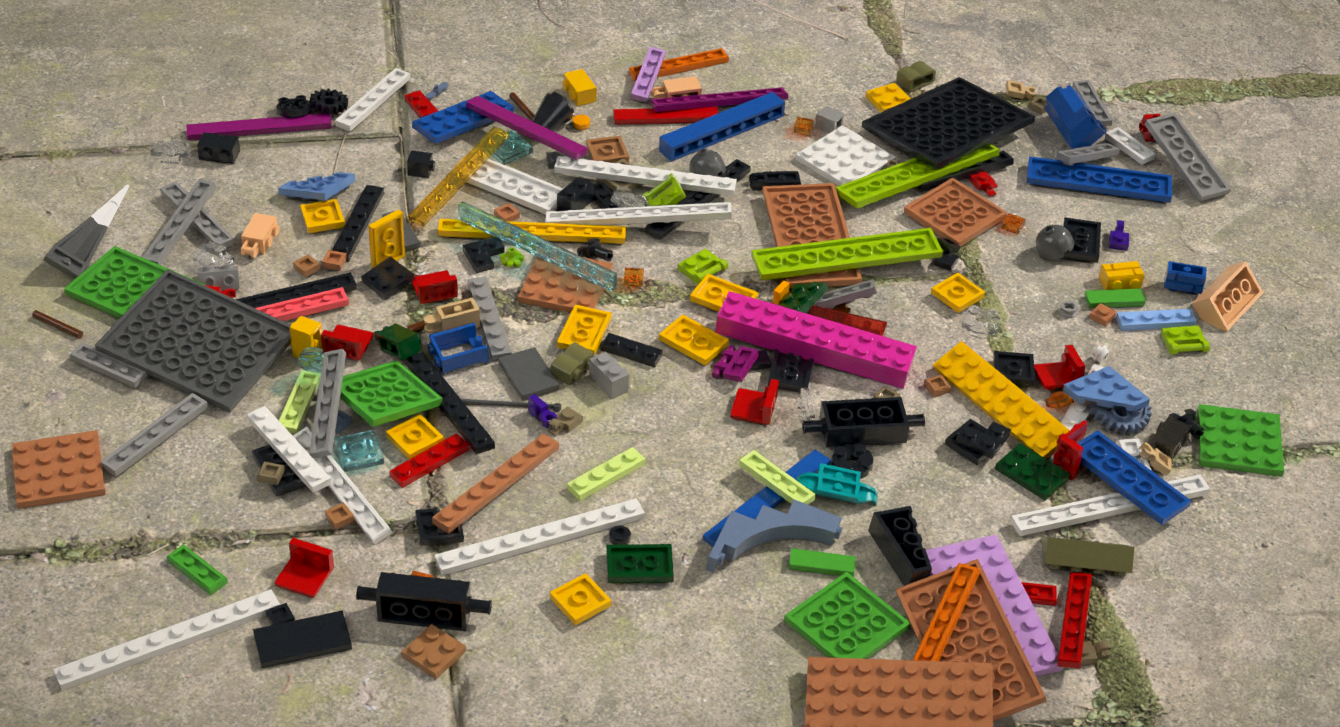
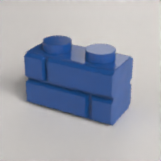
(1185, 277)

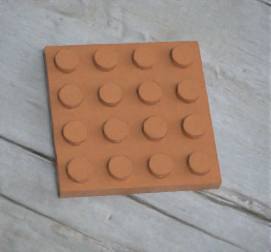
(955, 212)
(558, 288)
(58, 469)

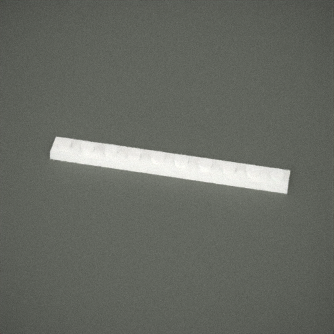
(644, 175)
(645, 215)
(1095, 508)
(539, 537)
(164, 640)

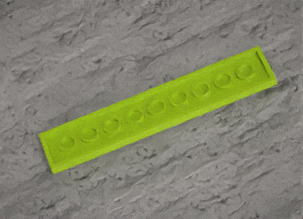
(905, 176)
(846, 253)

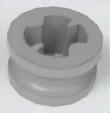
(1068, 309)

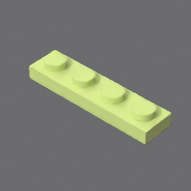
(300, 401)
(606, 473)
(775, 478)

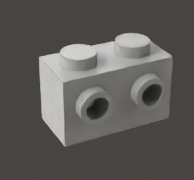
(609, 375)

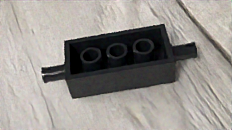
(863, 421)
(423, 601)

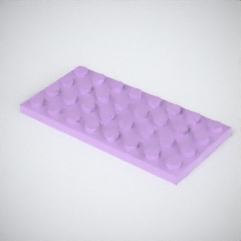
(1009, 592)

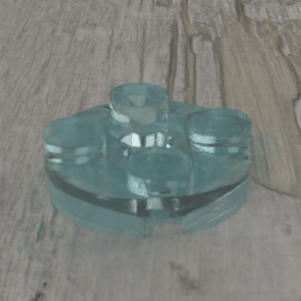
(311, 359)

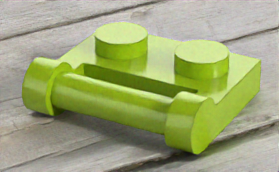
(670, 196)
(701, 264)
(1184, 339)

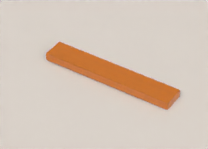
(686, 63)
(947, 613)

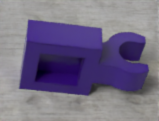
(1119, 239)
(539, 409)

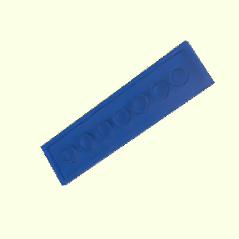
(1100, 179)

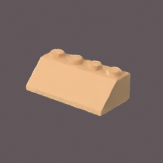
(1228, 296)

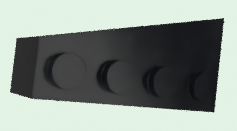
(900, 543)

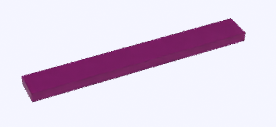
(714, 99)
(260, 126)
(527, 127)

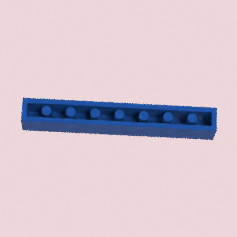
(721, 126)

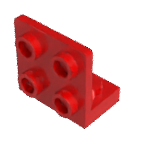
(435, 286)
(350, 339)
(1059, 373)
(755, 405)
(1069, 451)
(306, 568)

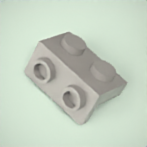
(224, 277)

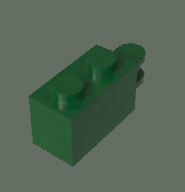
(398, 341)

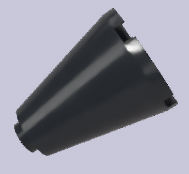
(553, 112)

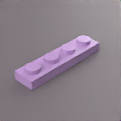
(648, 74)

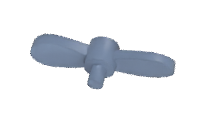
(436, 90)

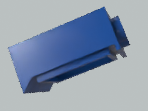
(456, 337)

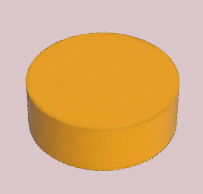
(581, 122)

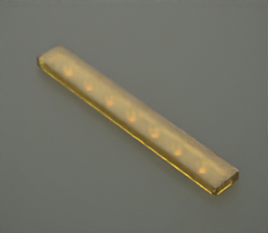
(458, 176)

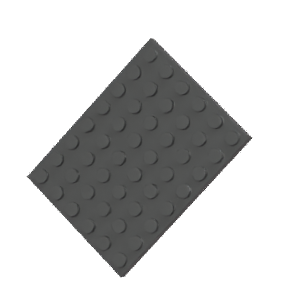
(197, 340)

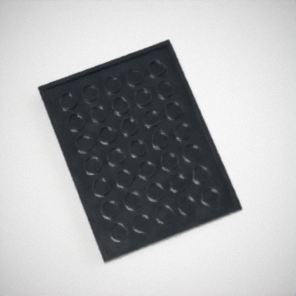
(948, 122)

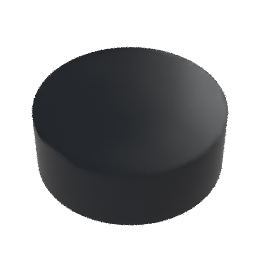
(619, 535)

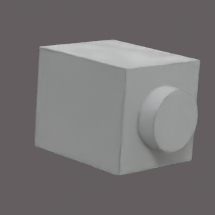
(829, 119)

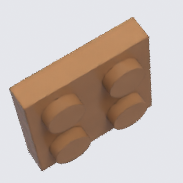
(607, 149)
(433, 651)

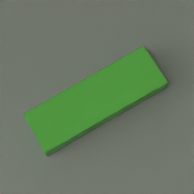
(1115, 298)
(821, 562)
(197, 569)

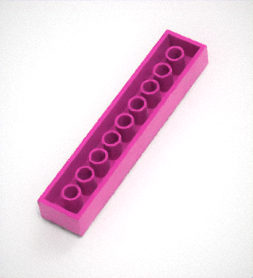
(815, 338)

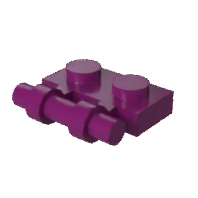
(739, 363)

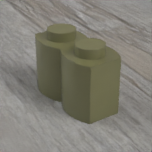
(916, 76)
(572, 363)

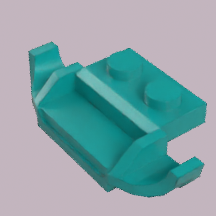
(838, 484)

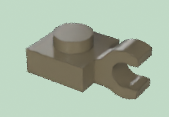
(566, 419)
(1092, 653)

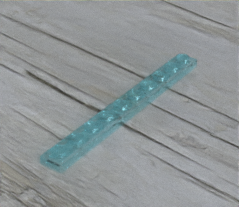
(537, 246)

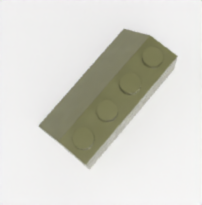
(1087, 554)

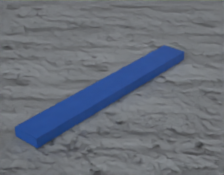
(767, 496)

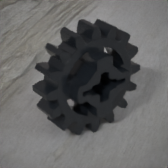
(328, 101)

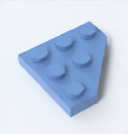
(317, 187)
(1106, 389)

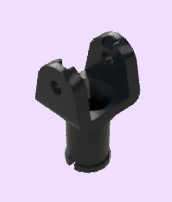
(595, 251)
(1189, 418)

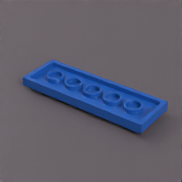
(455, 119)
(1132, 478)

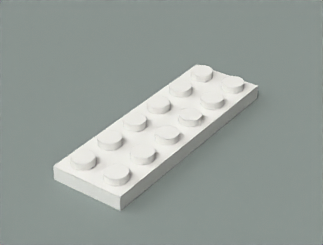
(516, 186)

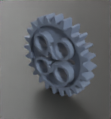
(1121, 419)

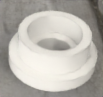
(1100, 353)

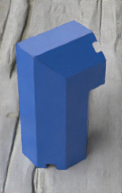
(1073, 117)

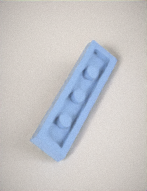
(1155, 319)

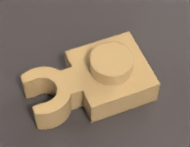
(1018, 90)
(1157, 459)

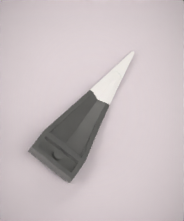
(77, 248)

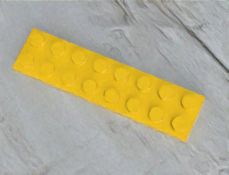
(1000, 399)

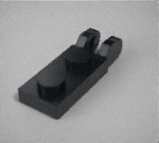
(773, 178)

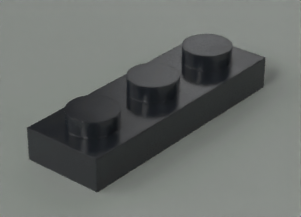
(631, 350)

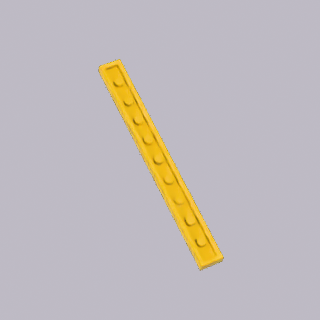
(547, 231)

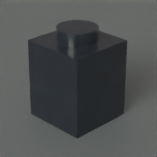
(420, 164)

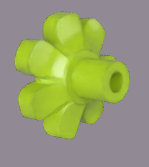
(512, 258)

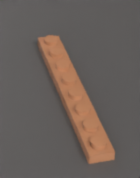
(495, 483)

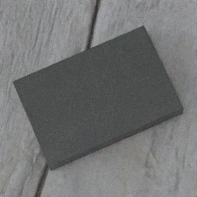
(528, 373)

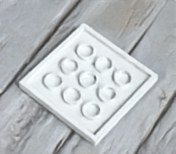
(844, 156)

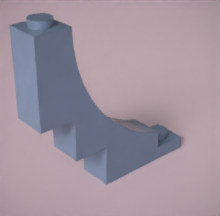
(799, 523)

